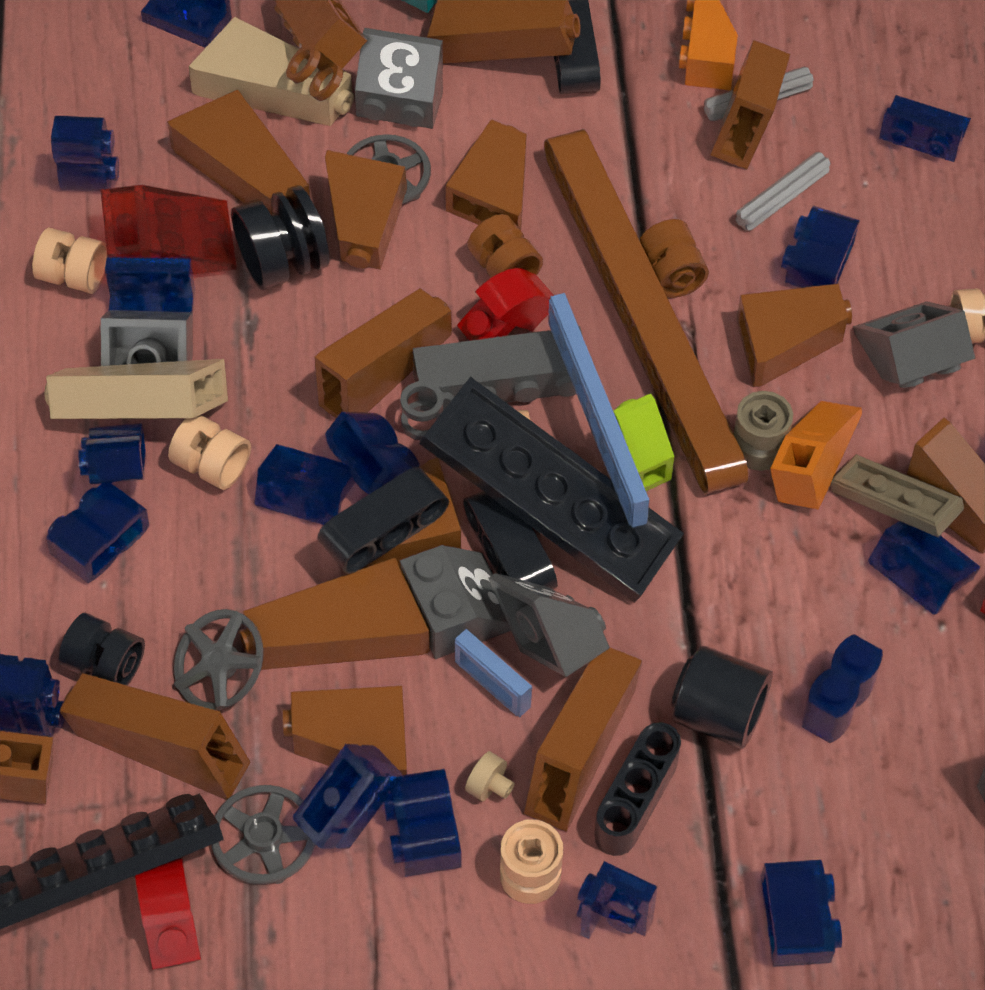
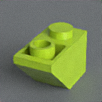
(646, 440)

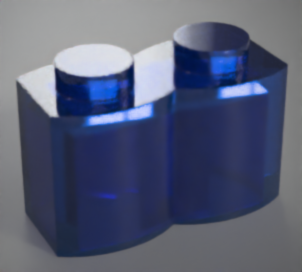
(84, 153)
(821, 248)
(369, 448)
(113, 454)
(97, 531)
(842, 688)
(424, 824)
(799, 913)

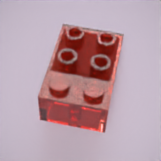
(168, 224)

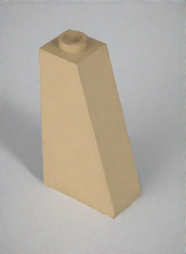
(257, 67)
(137, 390)

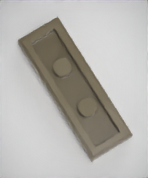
(897, 495)

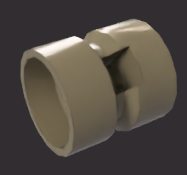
(761, 427)

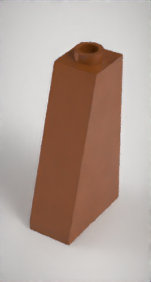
(503, 29)
(234, 149)
(379, 354)
(341, 621)
(158, 732)
(580, 738)

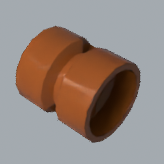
(502, 246)
(674, 257)

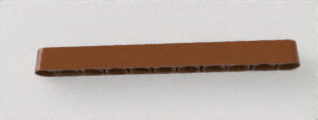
(646, 313)

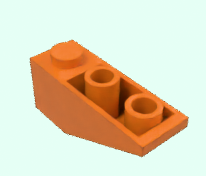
(711, 48)
(813, 453)

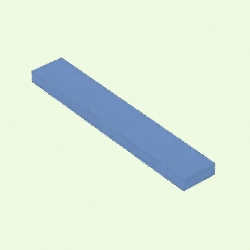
(598, 411)

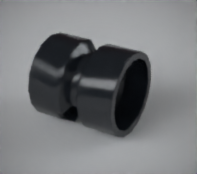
(99, 650)

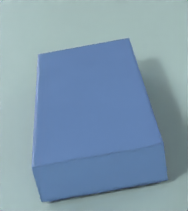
(493, 673)

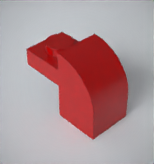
(506, 302)
(167, 915)

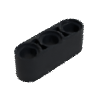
(581, 69)
(383, 520)
(508, 541)
(636, 808)

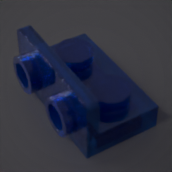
(189, 19)
(924, 128)
(150, 284)
(302, 484)
(922, 565)
(620, 898)

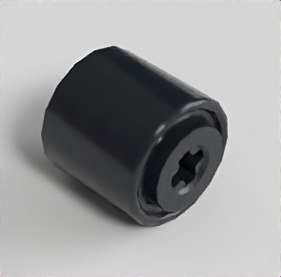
(721, 696)

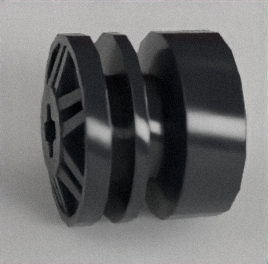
(288, 234)

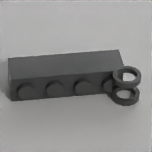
(509, 366)

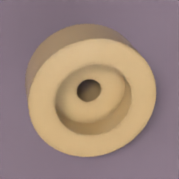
(489, 778)

